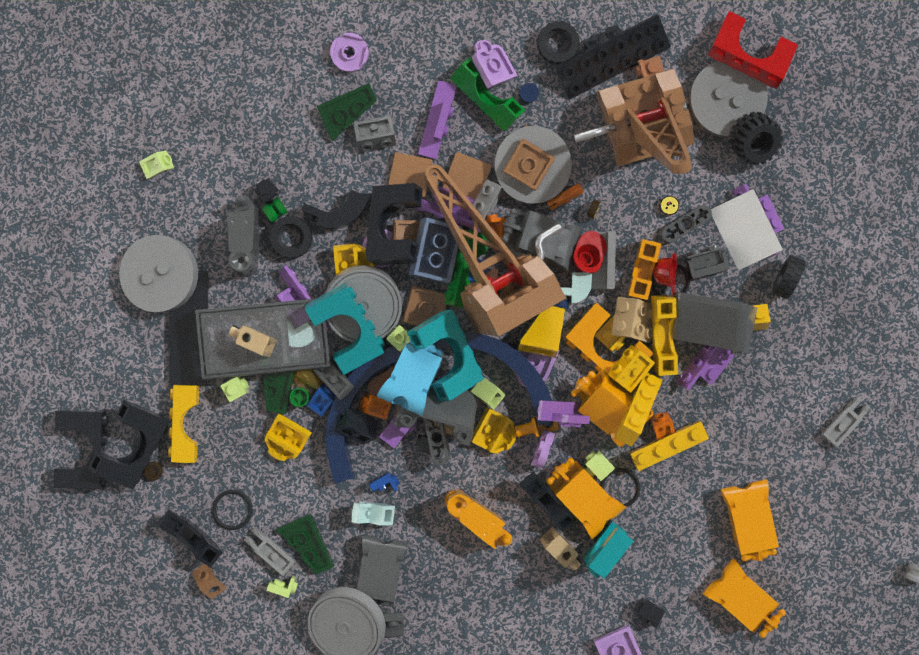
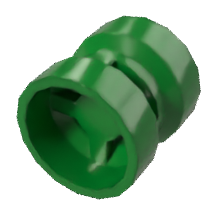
(271, 212)
(299, 397)

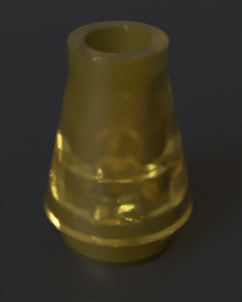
(308, 378)

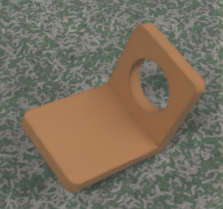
(206, 580)

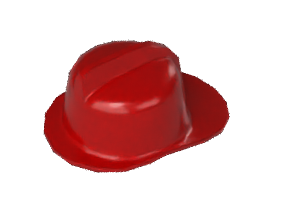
(589, 252)
(665, 272)

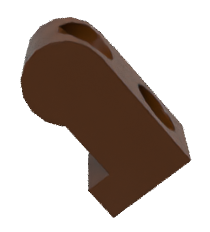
(376, 384)

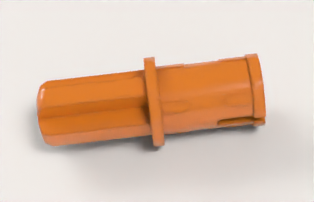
(565, 196)

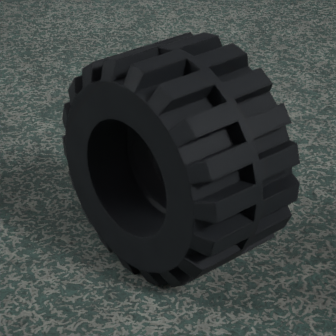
(764, 147)

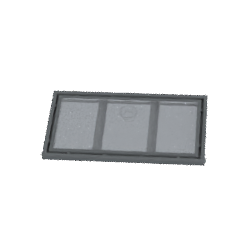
(297, 346)

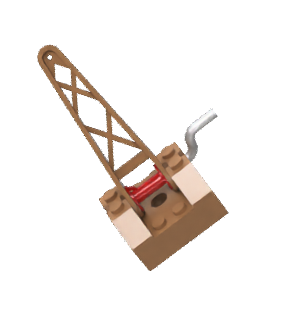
(652, 133)
(534, 283)

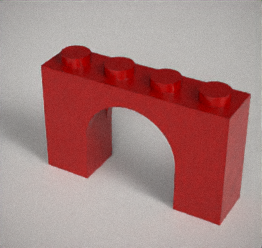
(728, 51)

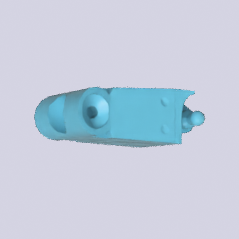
(412, 378)

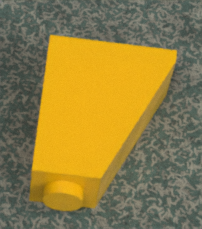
(544, 333)

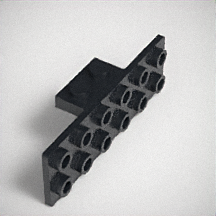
(612, 54)
(183, 337)

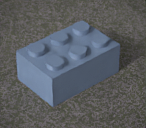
(435, 251)

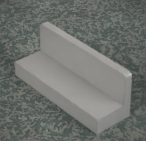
(605, 276)

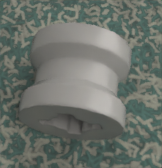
(913, 573)

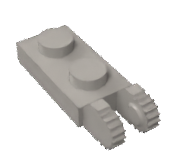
(845, 423)
(271, 552)

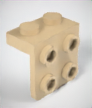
(632, 319)

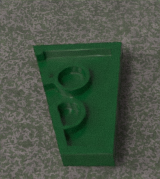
(345, 109)
(277, 390)
(308, 542)

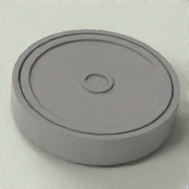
(723, 96)
(555, 178)
(158, 273)
(378, 296)
(346, 623)

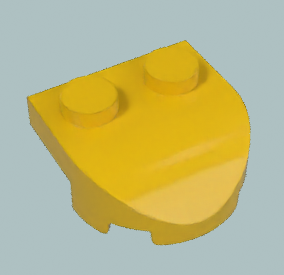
(349, 256)
(494, 432)
(286, 438)

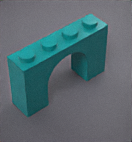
(343, 302)
(465, 369)
(607, 550)

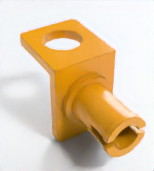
(534, 427)

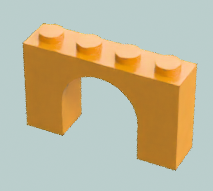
(583, 333)

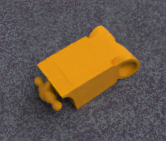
(603, 401)
(583, 496)
(477, 518)
(751, 520)
(744, 599)

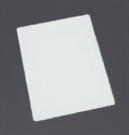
(746, 229)

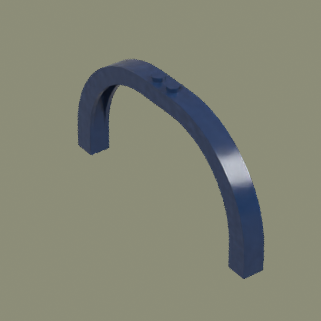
(337, 443)

